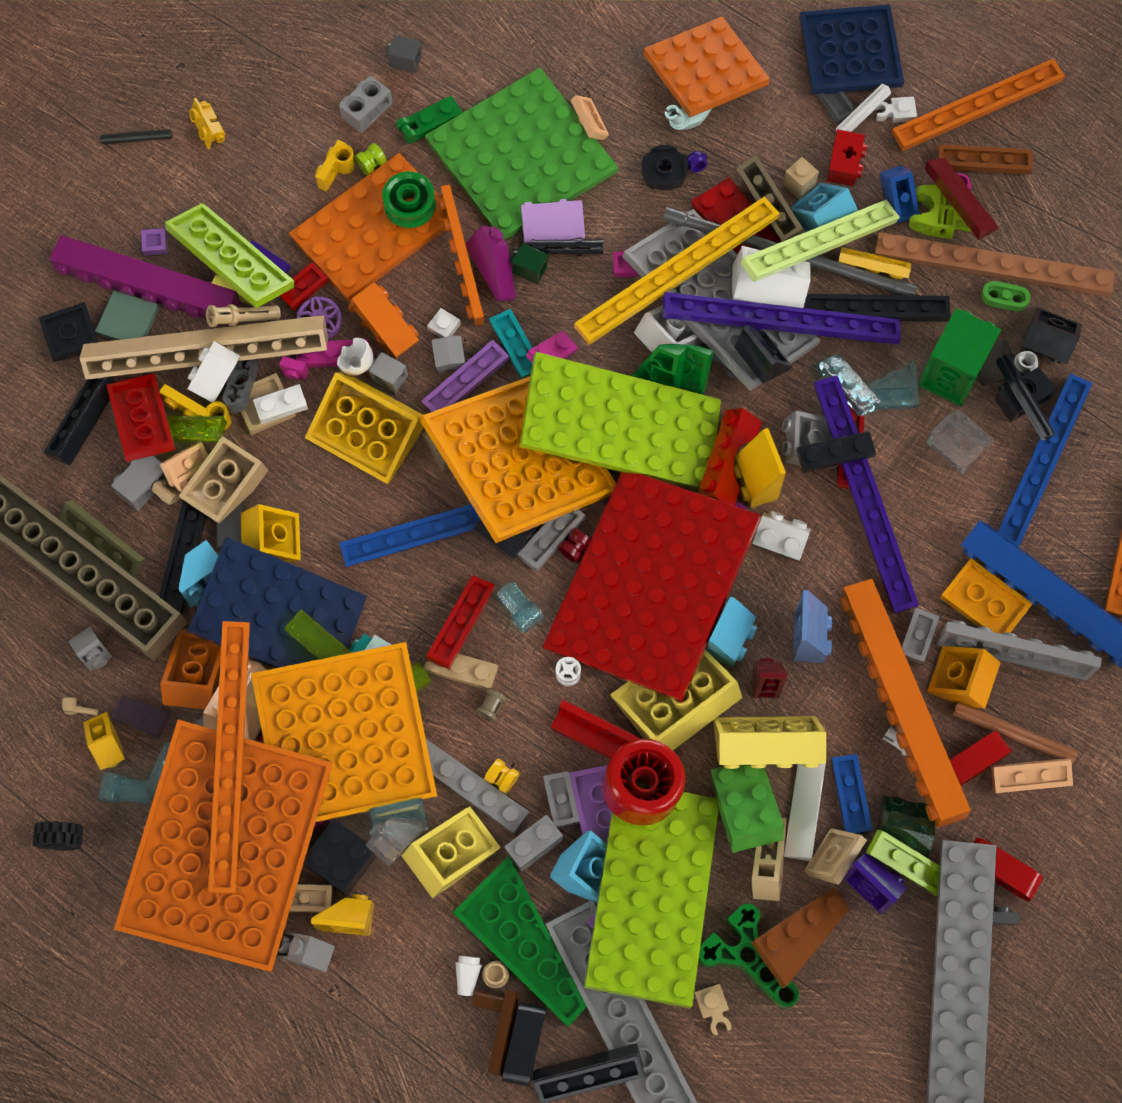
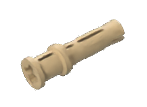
(232, 315)

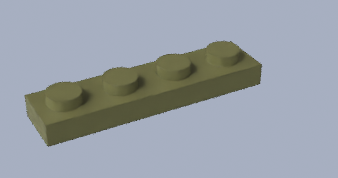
(101, 538)

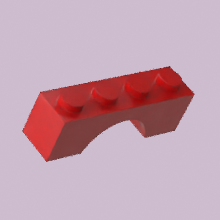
(719, 480)

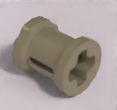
(491, 705)

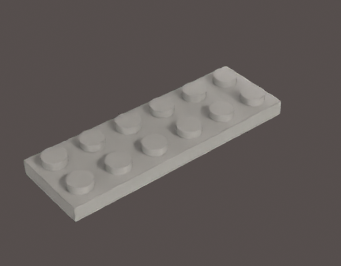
(1022, 652)

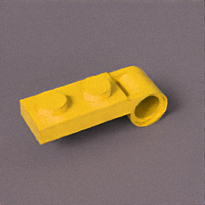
(176, 400)

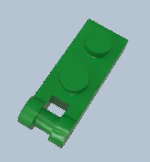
(428, 119)

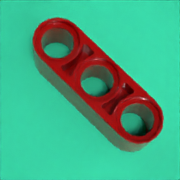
(979, 757)
(1014, 874)

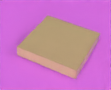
(261, 388)
(835, 856)

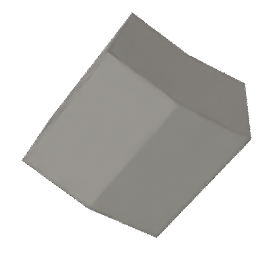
(448, 353)

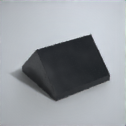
(761, 354)

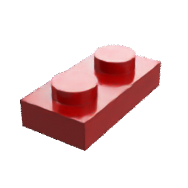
(305, 285)

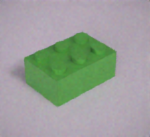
(747, 807)

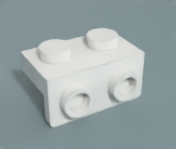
(782, 535)

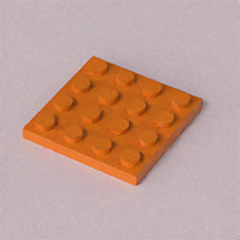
(706, 66)

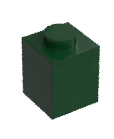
(529, 263)

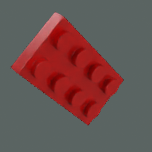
(724, 203)
(140, 417)

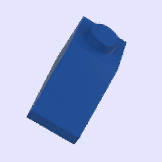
(900, 191)

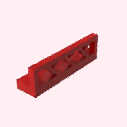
(590, 730)

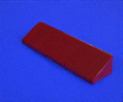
(961, 197)

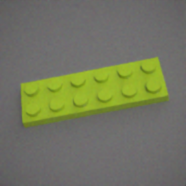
(229, 255)

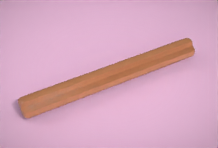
(1014, 732)

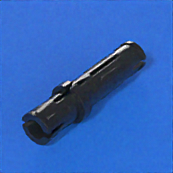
(589, 246)

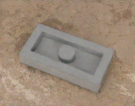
(919, 635)
(561, 799)

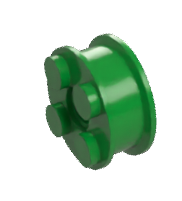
(409, 213)

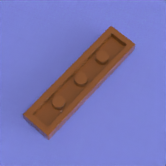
(987, 159)

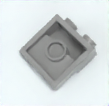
(802, 430)

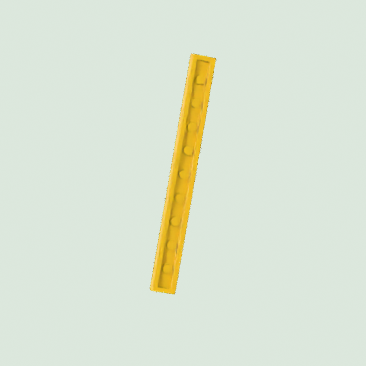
(676, 270)

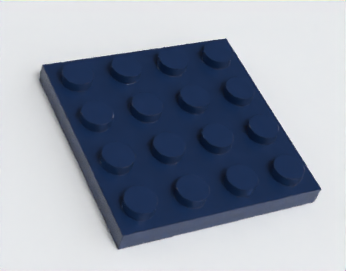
(851, 49)

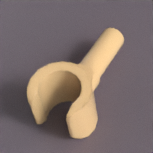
(70, 707)

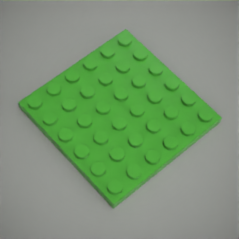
(520, 150)

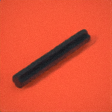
(1025, 397)

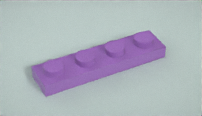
(466, 378)

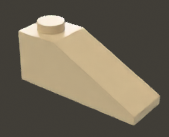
(769, 870)

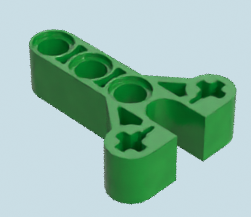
(730, 956)

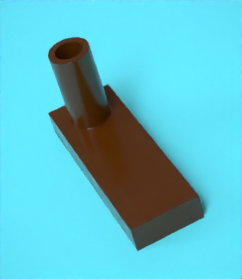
(508, 1007)

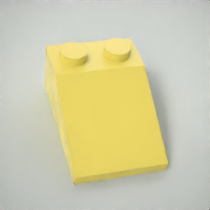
(450, 851)

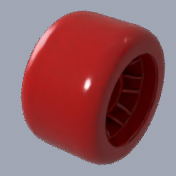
(649, 764)

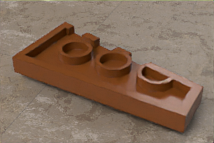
(799, 936)

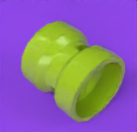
(370, 158)

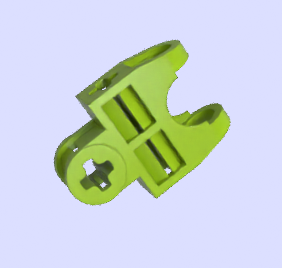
(933, 221)

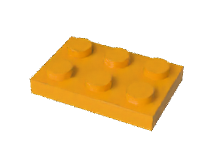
(985, 599)

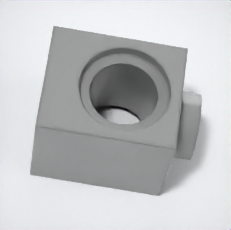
(388, 373)

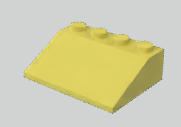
(674, 721)
(770, 741)

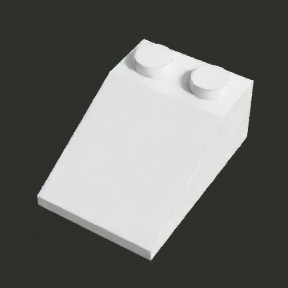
(656, 331)

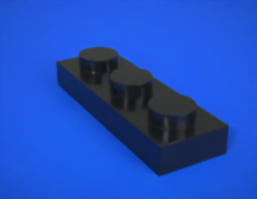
(836, 452)

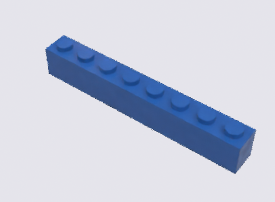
(1046, 588)

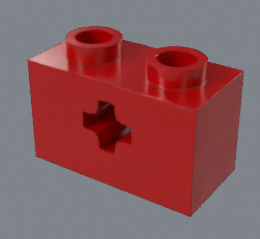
(846, 157)

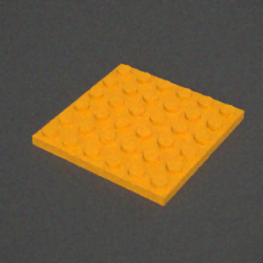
(504, 482)
(357, 715)

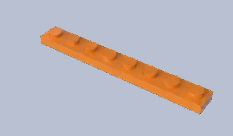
(978, 104)

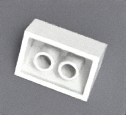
(782, 288)

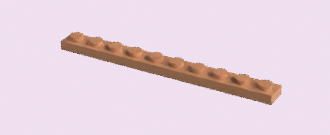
(995, 264)

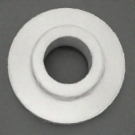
(1028, 357)

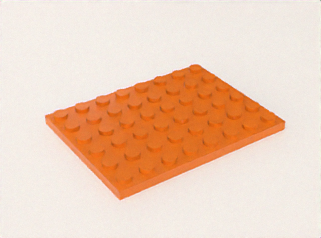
(170, 873)

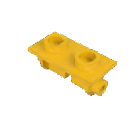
(202, 116)

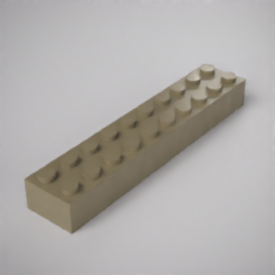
(86, 573)

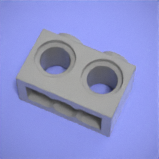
(370, 106)

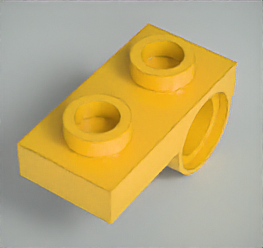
(333, 165)

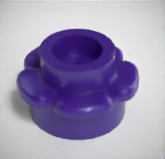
(697, 161)

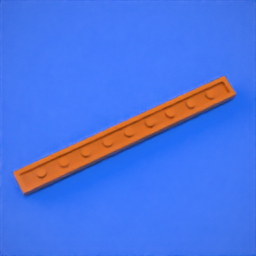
(229, 757)

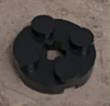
(661, 179)

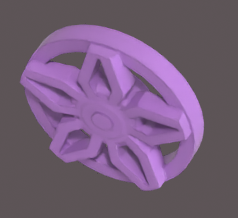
(318, 312)

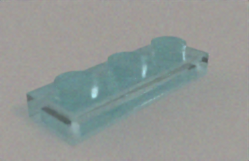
(856, 391)

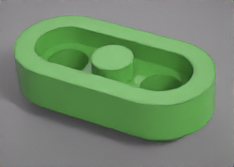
(1005, 294)

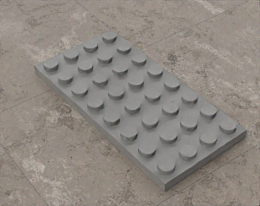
(713, 282)

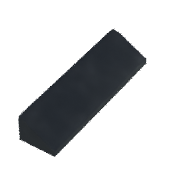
(79, 420)
(588, 1073)

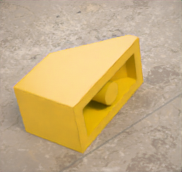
(103, 741)

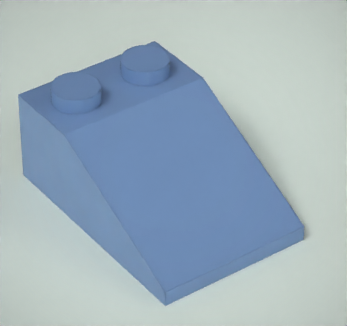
(811, 629)

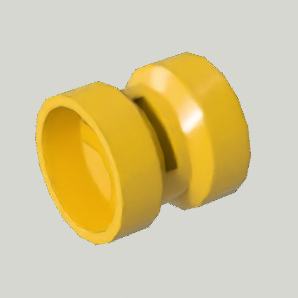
(502, 776)

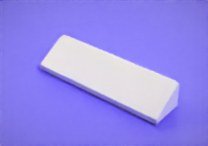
(804, 812)

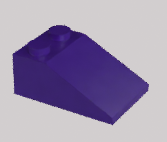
(875, 883)

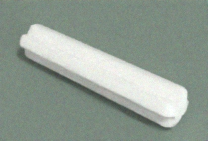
(865, 109)

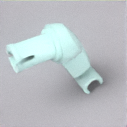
(680, 120)

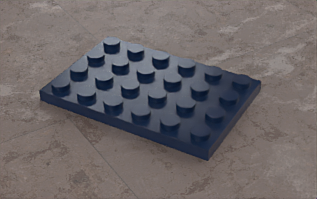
(269, 594)

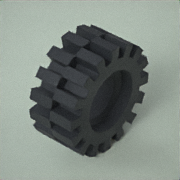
(57, 835)

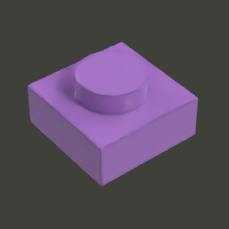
(154, 241)

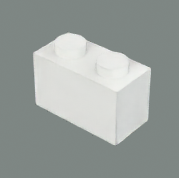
(213, 371)

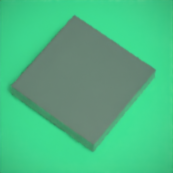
(126, 317)

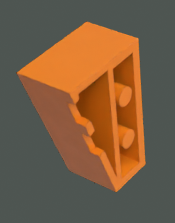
(384, 320)

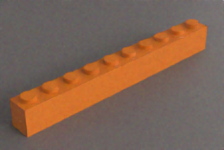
(904, 704)

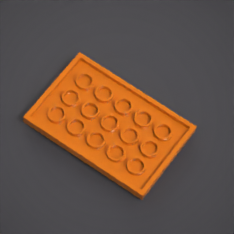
(354, 237)

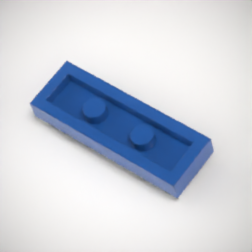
(851, 794)

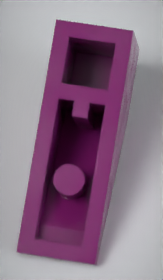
(493, 260)

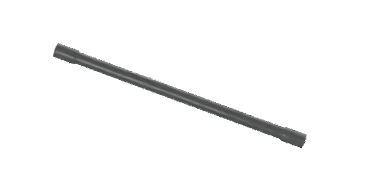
(894, 285)

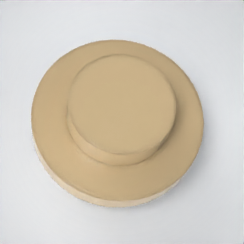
(495, 974)

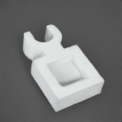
(900, 109)

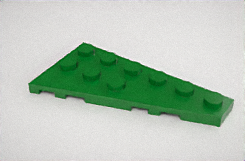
(512, 929)

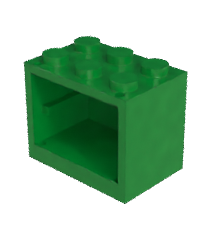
(958, 356)

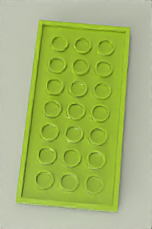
(619, 421)
(653, 904)

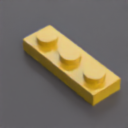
(875, 263)

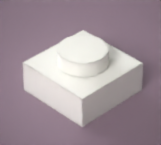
(443, 324)

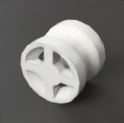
(568, 666)

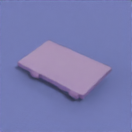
(552, 220)

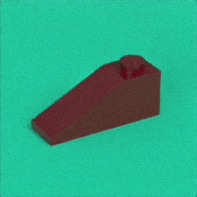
(768, 678)

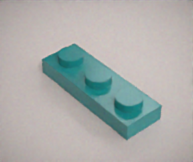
(513, 341)

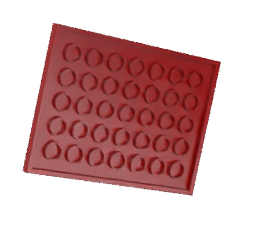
(652, 584)

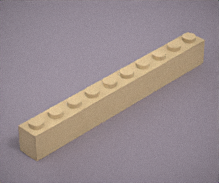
(185, 348)

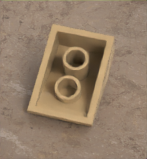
(223, 480)

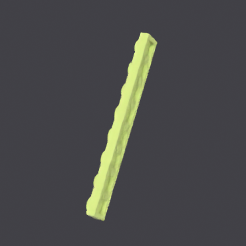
(819, 240)

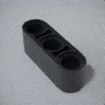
(524, 1044)

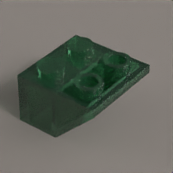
(907, 823)

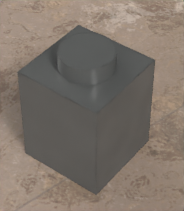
(404, 53)

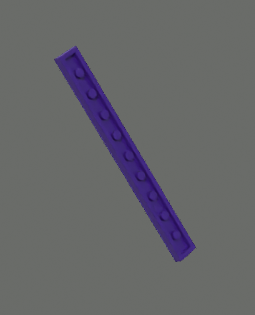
(781, 318)
(867, 500)

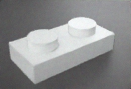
(280, 404)

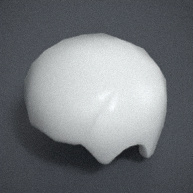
(355, 358)

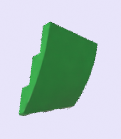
(678, 367)

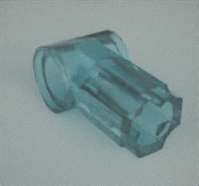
(522, 611)
(117, 788)

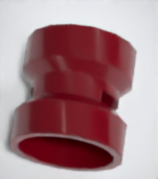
(574, 545)

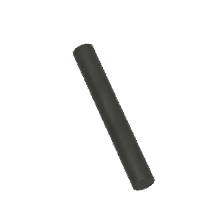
(136, 136)

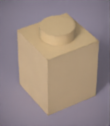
(800, 178)

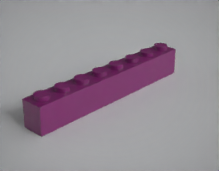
(139, 278)

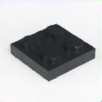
(68, 331)

